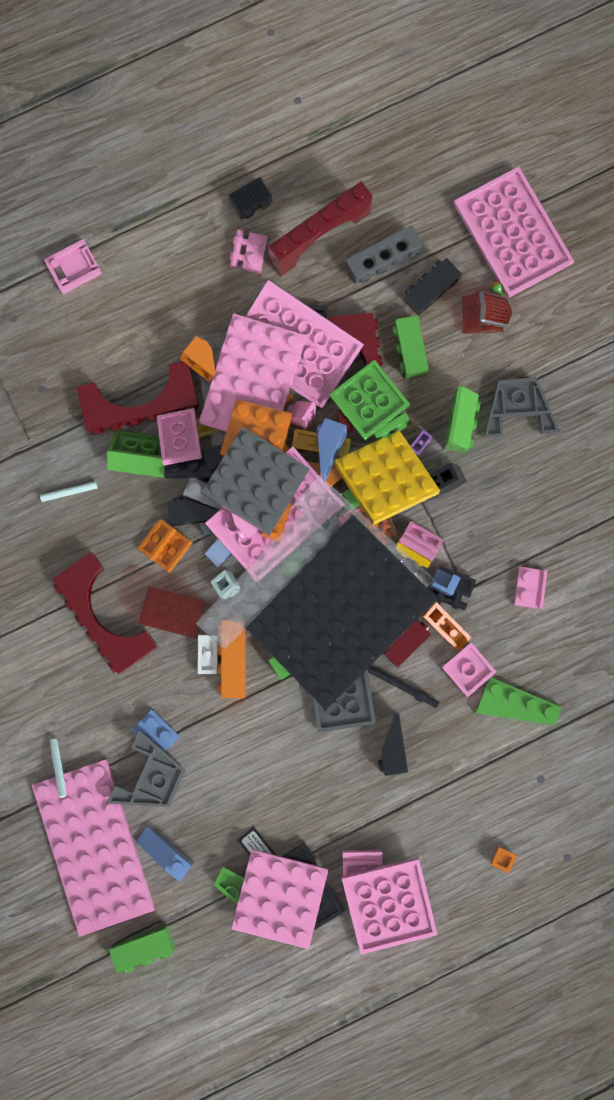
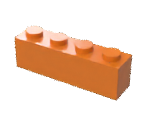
(233, 668)

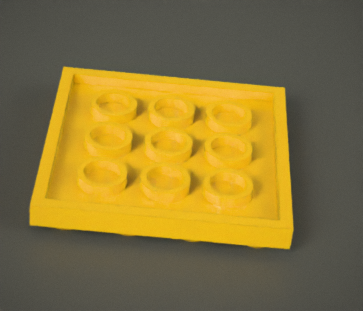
(386, 477)

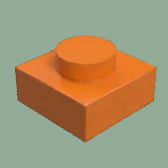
(503, 859)

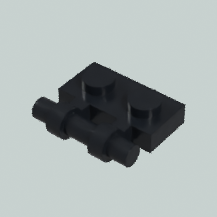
(463, 588)

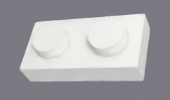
(207, 655)

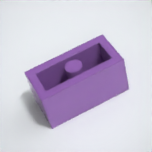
(421, 442)

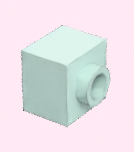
(221, 582)

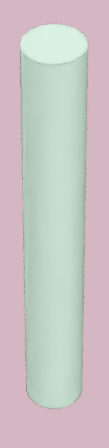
(69, 491)
(58, 768)

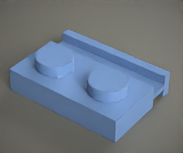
(157, 730)

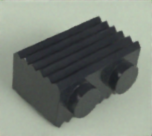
(250, 198)

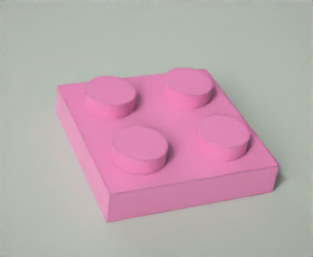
(468, 669)

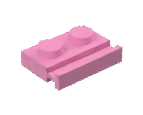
(421, 540)
(530, 587)
(360, 860)

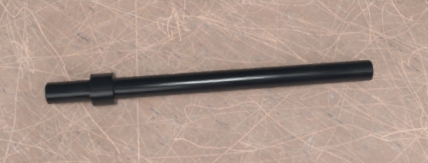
(419, 695)

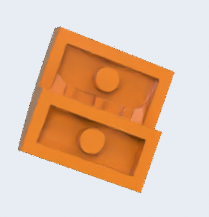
(165, 545)

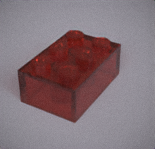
(172, 612)

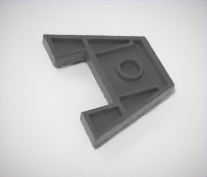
(519, 399)
(157, 780)

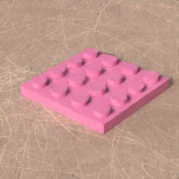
(280, 899)
(389, 905)

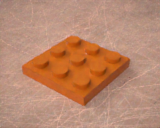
(263, 421)

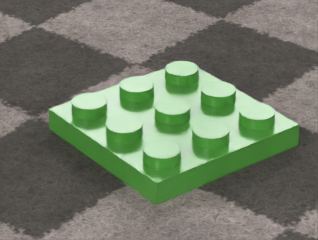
(369, 400)

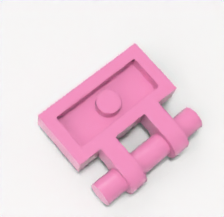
(254, 253)

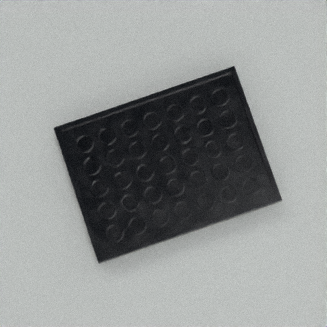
(341, 612)

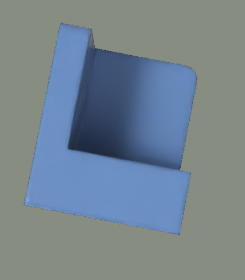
(445, 582)

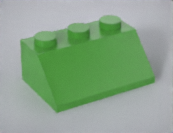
(462, 420)
(135, 454)

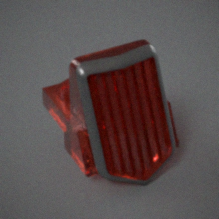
(485, 312)

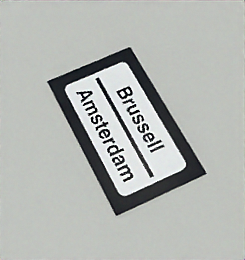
(254, 840)

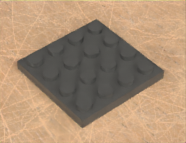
(255, 481)

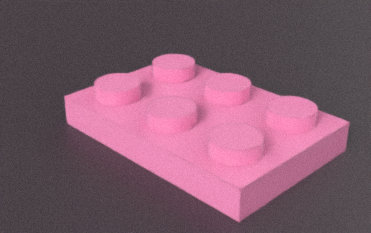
(179, 436)

